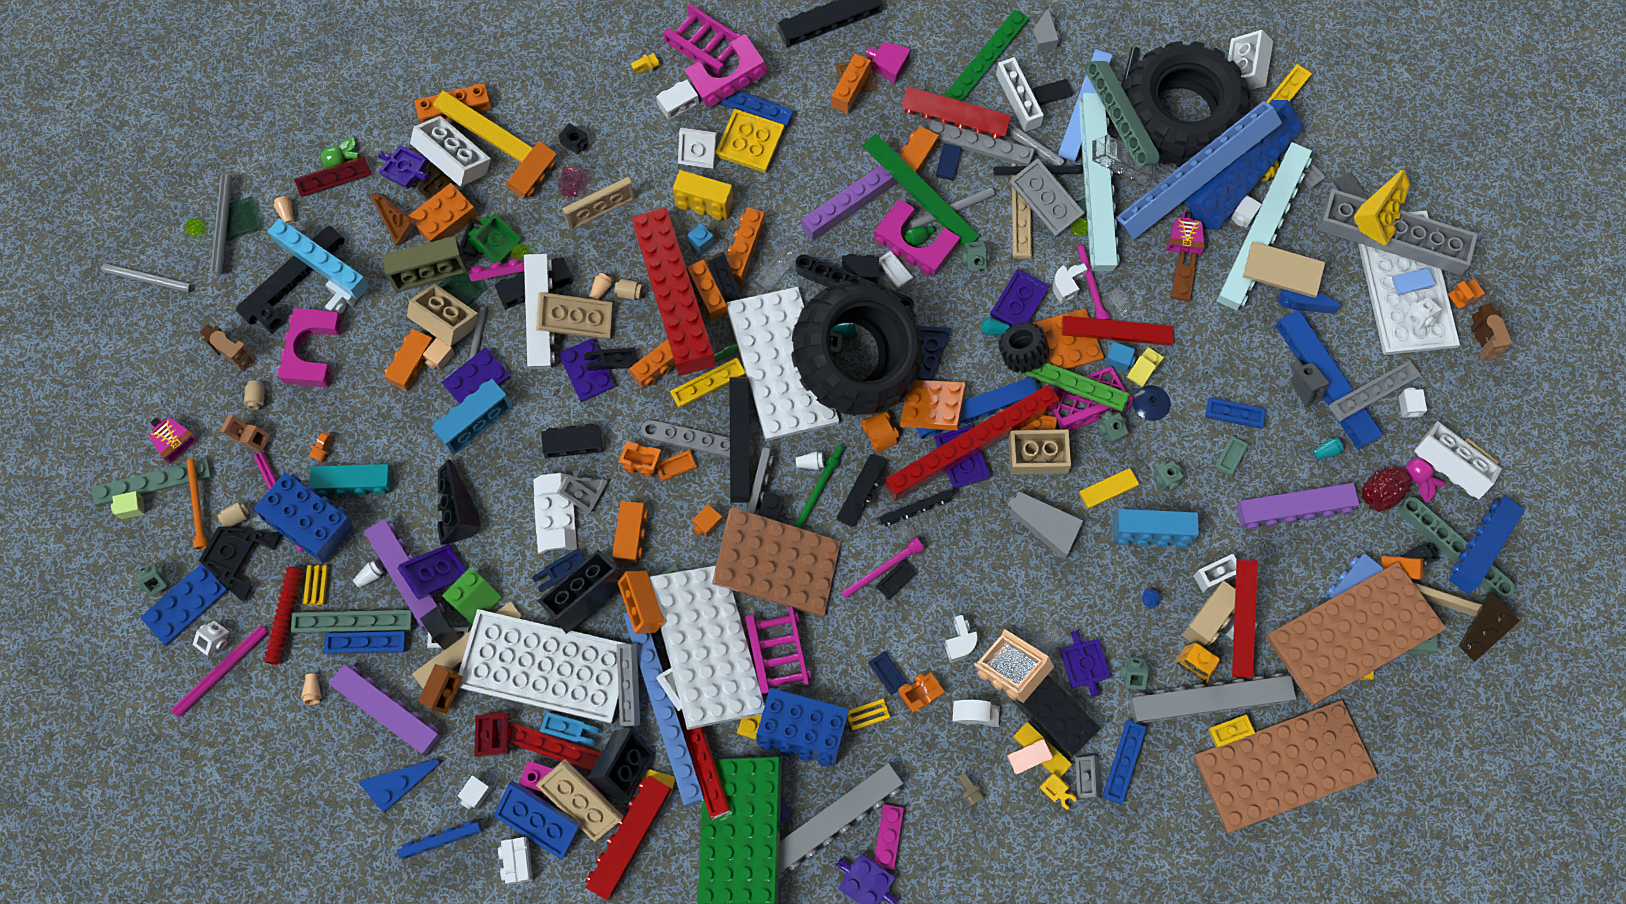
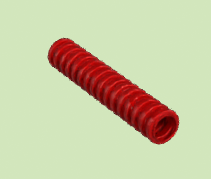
(283, 615)

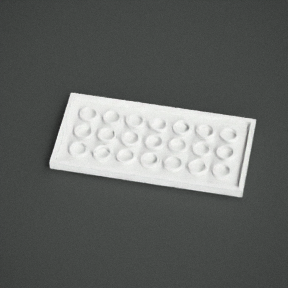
(1390, 310)
(764, 338)
(706, 649)
(541, 666)

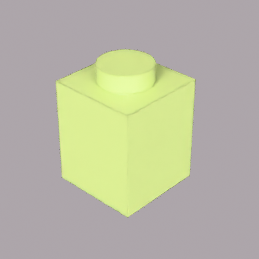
(128, 505)

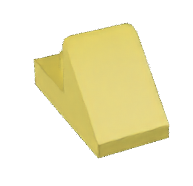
(1145, 367)

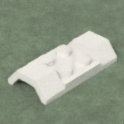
(553, 515)

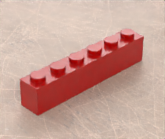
(956, 111)
(628, 838)

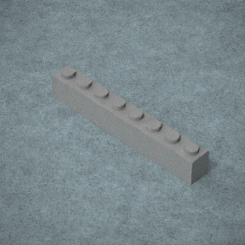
(1212, 699)
(837, 818)

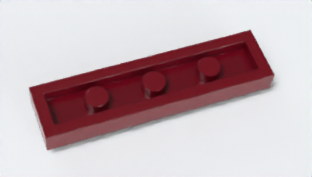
(332, 176)

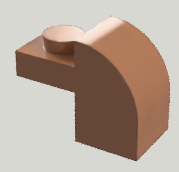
(245, 434)

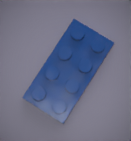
(184, 604)
(537, 820)

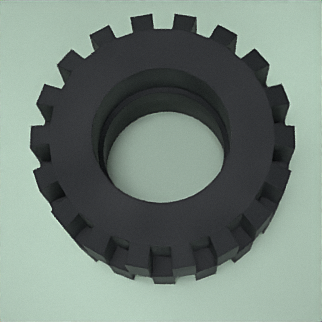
(1022, 336)

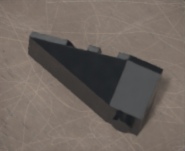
(459, 513)

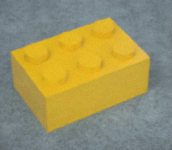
(702, 195)

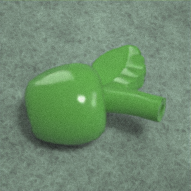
(337, 154)

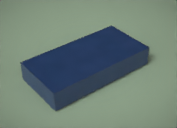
(948, 161)
(887, 673)

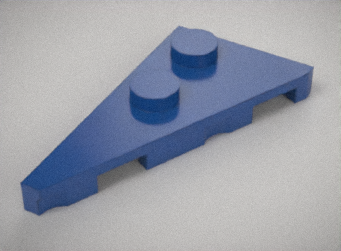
(392, 786)

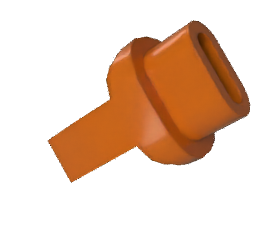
(320, 450)

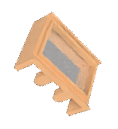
(1014, 666)

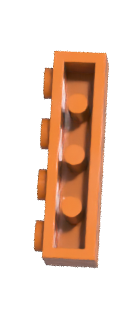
(474, 97)
(745, 242)
(653, 365)

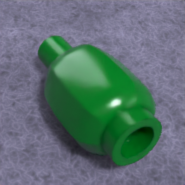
(917, 235)

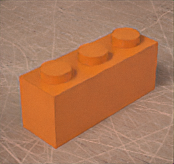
(851, 83)
(919, 148)
(531, 170)
(707, 290)
(408, 360)
(629, 532)
(640, 602)

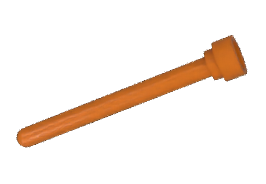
(200, 540)

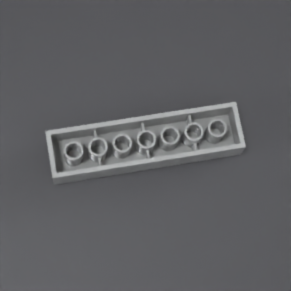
(1414, 236)

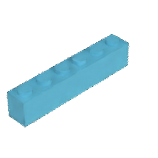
(318, 259)

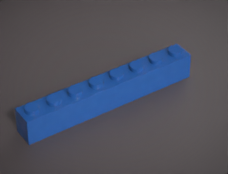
(1308, 349)

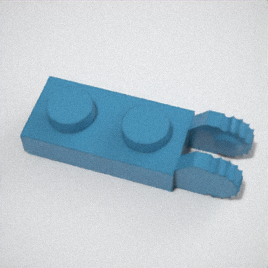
(567, 728)

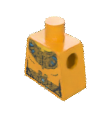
(1198, 661)

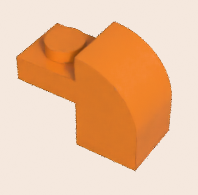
(1466, 294)

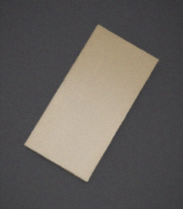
(599, 203)
(1283, 269)
(574, 316)
(579, 800)

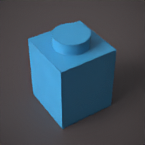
(700, 239)
(1120, 357)

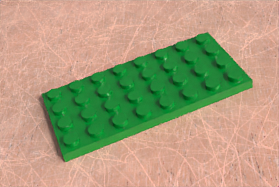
(743, 846)

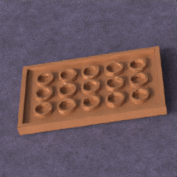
(776, 562)

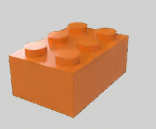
(443, 214)

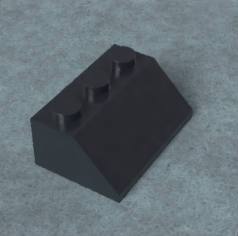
(621, 765)

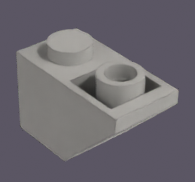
(1044, 34)

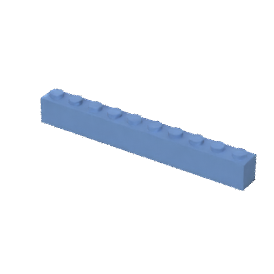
(1199, 170)
(666, 718)

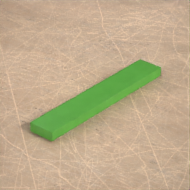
(1080, 386)

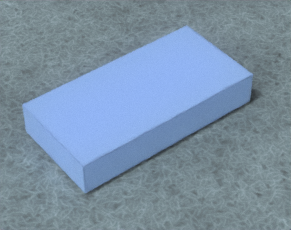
(1413, 281)

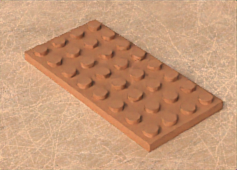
(1355, 633)
(1285, 766)

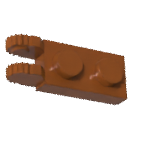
(1183, 278)

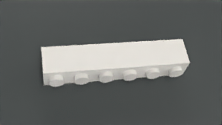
(537, 280)

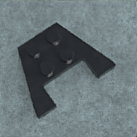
(228, 552)

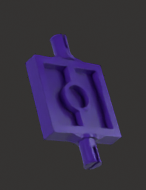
(403, 166)
(1085, 663)
(866, 881)

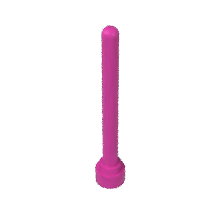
(1101, 313)
(913, 547)

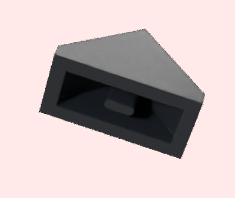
(439, 628)

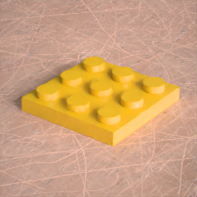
(749, 140)

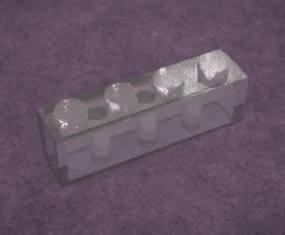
(1116, 157)

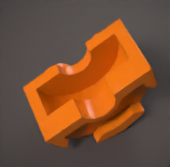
(880, 431)
(639, 459)
(921, 692)

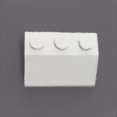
(1252, 56)

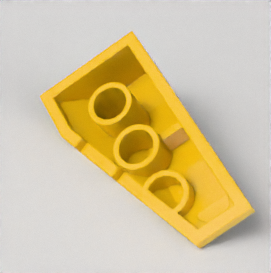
(1379, 212)

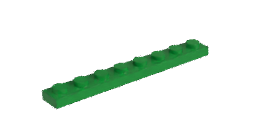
(987, 56)

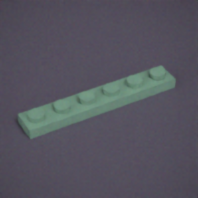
(150, 482)
(351, 621)

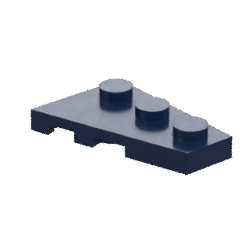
(933, 346)

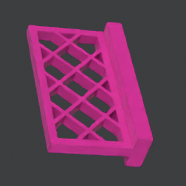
(1090, 414)

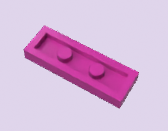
(496, 269)
(888, 836)

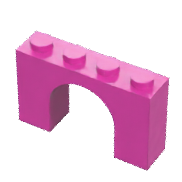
(716, 89)
(929, 258)
(302, 325)

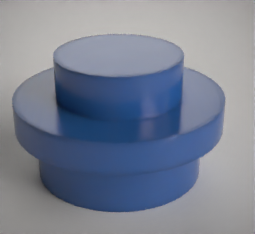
(1150, 598)

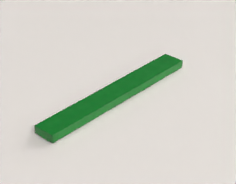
(919, 189)

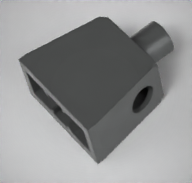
(1308, 383)

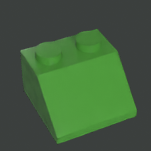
(471, 593)

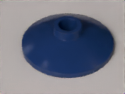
(1149, 410)

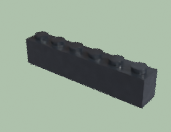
(826, 19)

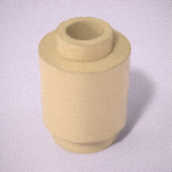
(628, 289)
(254, 395)
(233, 515)

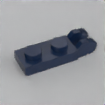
(559, 569)

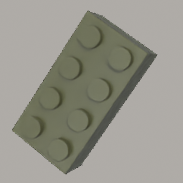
(424, 264)

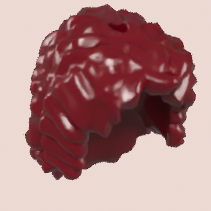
(1386, 488)

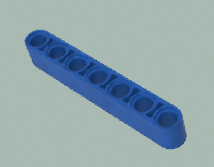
(990, 402)

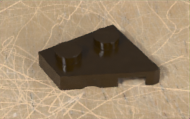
(436, 182)

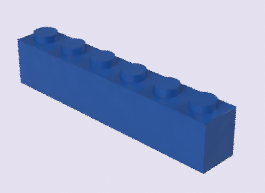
(1486, 544)

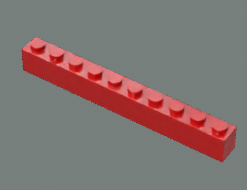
(971, 442)

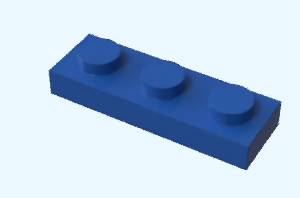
(1235, 413)

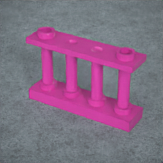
(688, 47)
(762, 664)

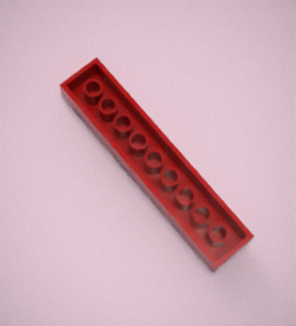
(673, 292)

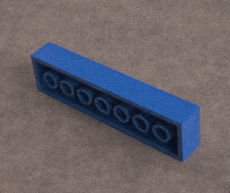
(1225, 191)

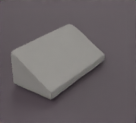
(1088, 777)

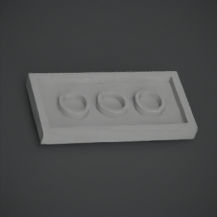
(1046, 197)

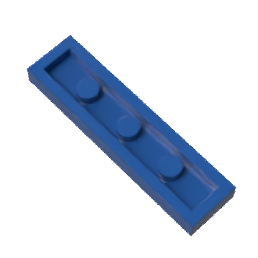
(758, 107)
(365, 642)
(1124, 762)
(432, 842)

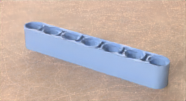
(1072, 138)

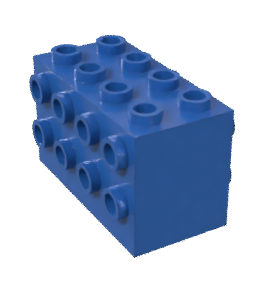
(304, 517)
(802, 727)

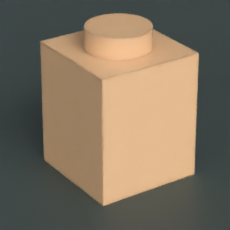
(438, 354)

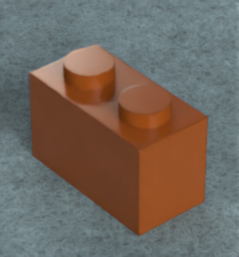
(440, 688)

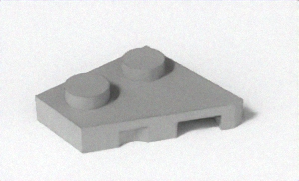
(582, 491)

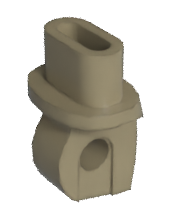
(972, 793)

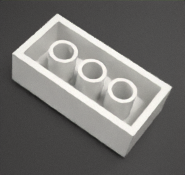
(450, 150)
(1458, 460)

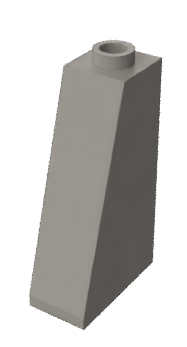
(1046, 522)

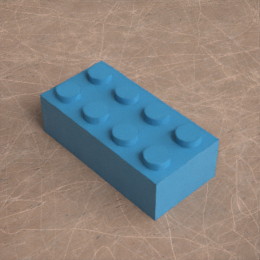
(472, 416)
(1154, 527)

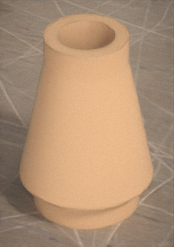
(284, 209)
(600, 286)
(311, 691)

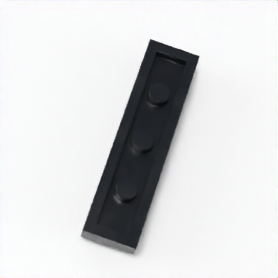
(922, 505)

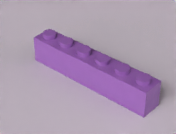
(847, 202)
(1297, 505)
(392, 553)
(385, 710)

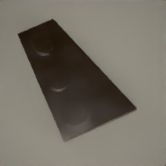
(1489, 626)

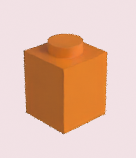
(706, 521)

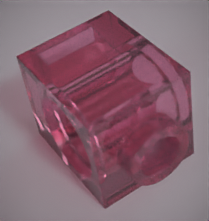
(570, 175)

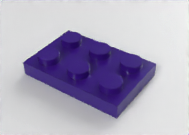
(1019, 299)
(473, 374)
(585, 382)
(967, 472)
(432, 571)

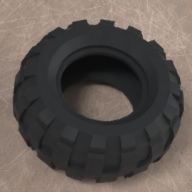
(1193, 69)

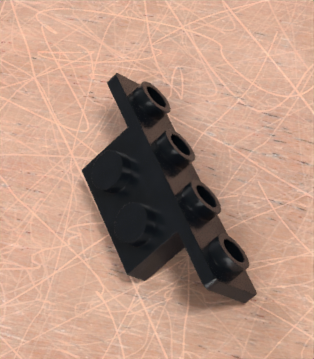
(861, 491)

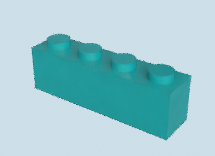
(351, 479)

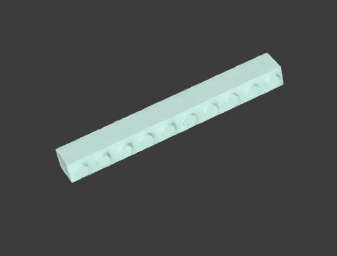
(1097, 187)
(1266, 221)

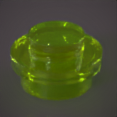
(194, 227)
(1079, 227)
(519, 251)

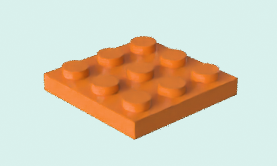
(1069, 351)
(933, 405)

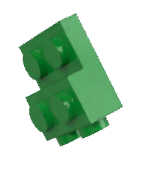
(493, 238)

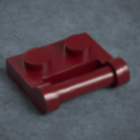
(487, 734)

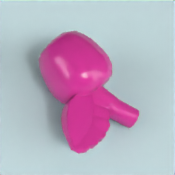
(1421, 473)

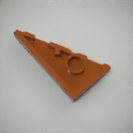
(395, 220)

